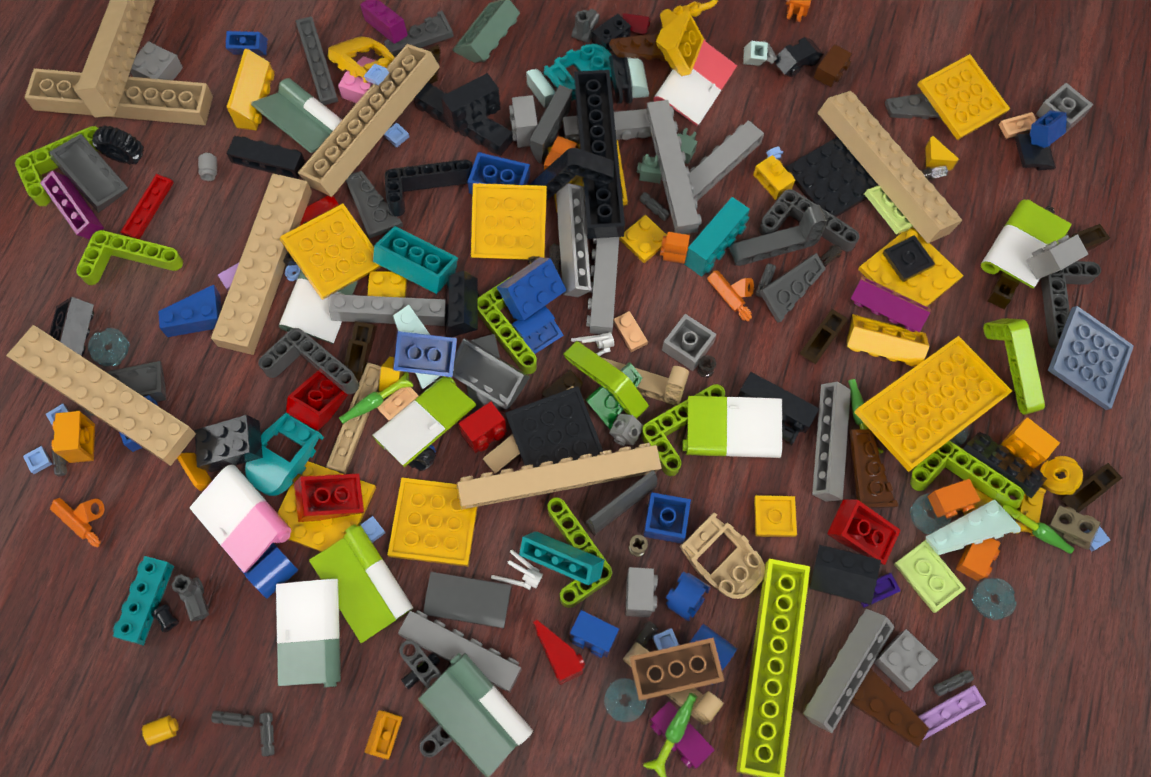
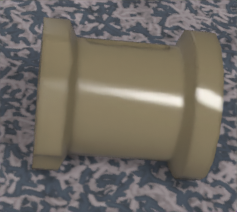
(641, 540)

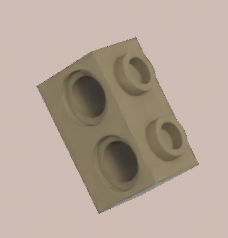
(1071, 532)

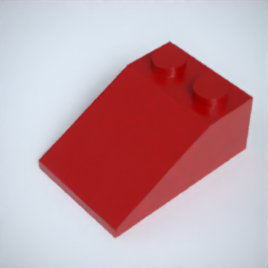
(315, 401)
(328, 497)
(863, 530)
(560, 655)

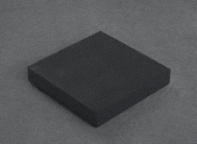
(908, 258)

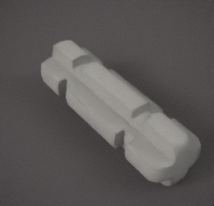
(770, 54)

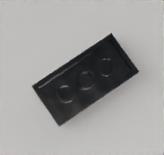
(1005, 463)

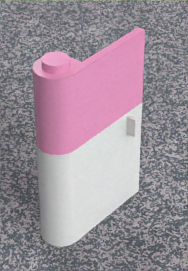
(239, 517)

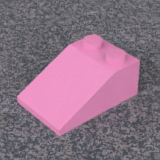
(354, 88)

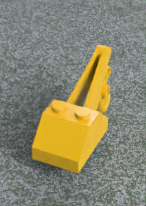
(680, 36)

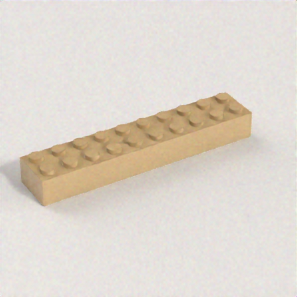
(113, 55)
(140, 98)
(369, 120)
(889, 166)
(261, 265)
(102, 395)
(557, 477)

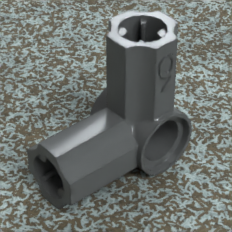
(584, 25)
(191, 593)

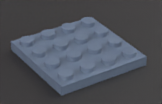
(1091, 358)

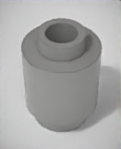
(207, 166)

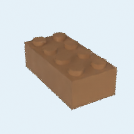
(676, 669)

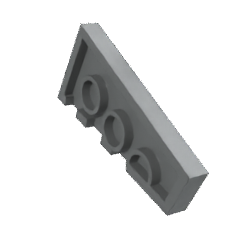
(428, 33)
(911, 106)
(371, 206)
(791, 286)

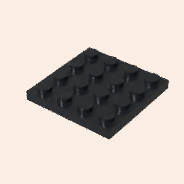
(832, 177)
(554, 429)

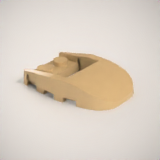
(738, 572)

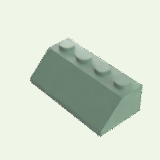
(487, 31)

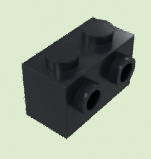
(611, 29)

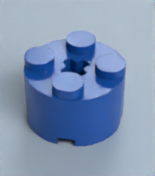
(687, 596)

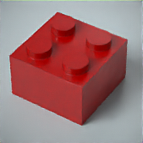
(483, 427)

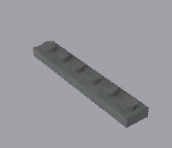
(316, 61)

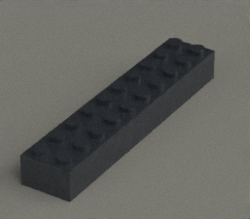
(598, 136)

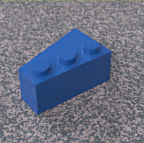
(192, 314)

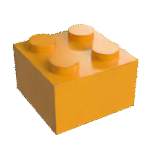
(73, 437)
(1030, 443)

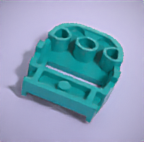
(588, 58)
(273, 473)

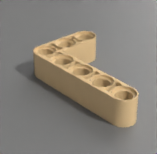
(659, 387)
(705, 706)

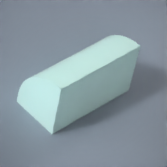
(638, 78)
(540, 87)

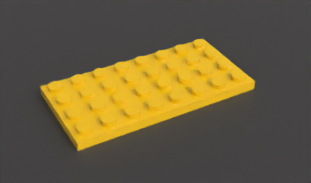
(932, 403)

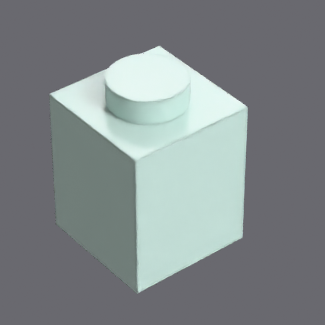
(755, 53)

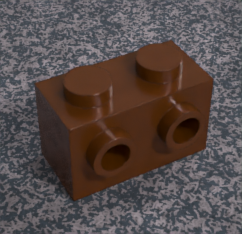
(833, 65)

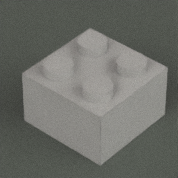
(155, 63)
(1067, 100)
(523, 119)
(1056, 256)
(688, 342)
(639, 592)
(905, 661)

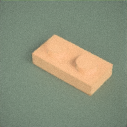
(1017, 125)
(630, 331)
(397, 402)

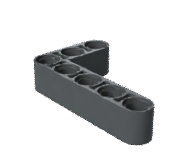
(795, 209)
(783, 241)
(1081, 273)
(294, 348)
(425, 677)

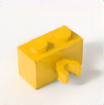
(774, 176)

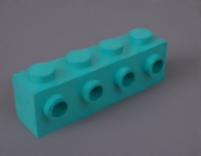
(561, 557)
(143, 600)

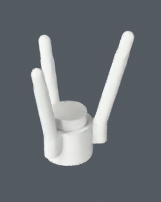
(603, 341)
(531, 576)

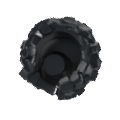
(424, 459)

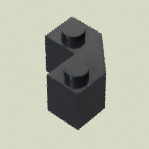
(793, 58)

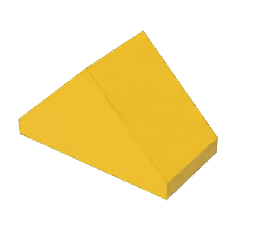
(939, 155)
(388, 375)

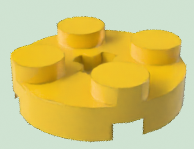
(1066, 485)

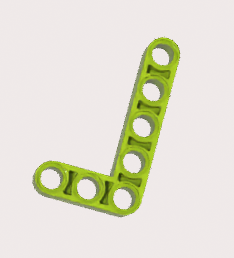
(39, 162)
(111, 246)
(503, 326)
(1021, 361)
(608, 377)
(677, 422)
(967, 471)
(589, 547)

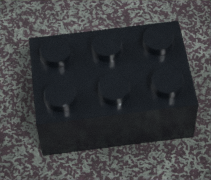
(471, 102)
(228, 443)

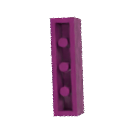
(71, 204)
(891, 304)

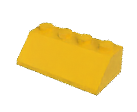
(250, 85)
(887, 340)

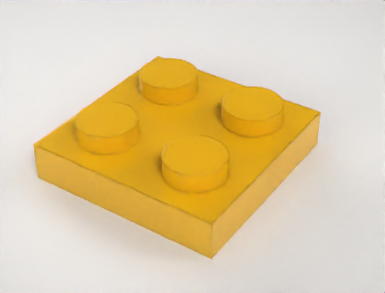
(643, 238)
(386, 284)
(775, 516)

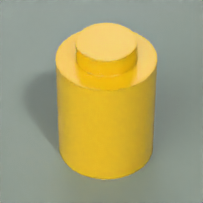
(160, 730)

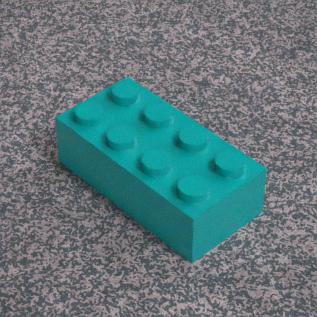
(717, 237)
(415, 259)

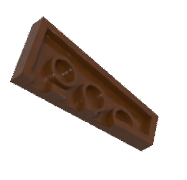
(637, 46)
(869, 473)
(884, 706)

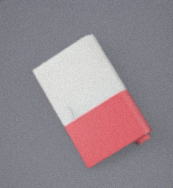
(696, 92)

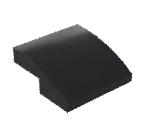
(1033, 155)

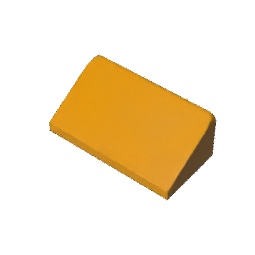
(198, 476)
(383, 734)

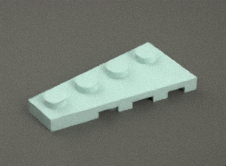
(408, 321)
(974, 527)

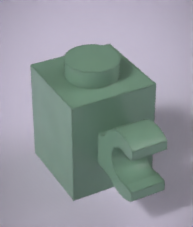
(688, 145)
(649, 169)

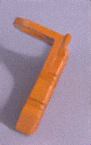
(733, 293)
(79, 519)

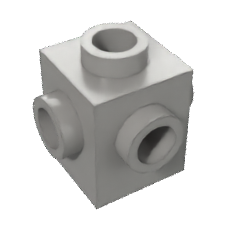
(626, 429)

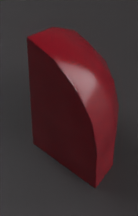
(638, 23)

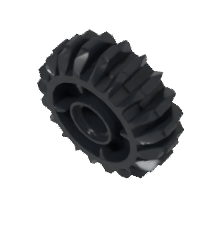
(118, 145)

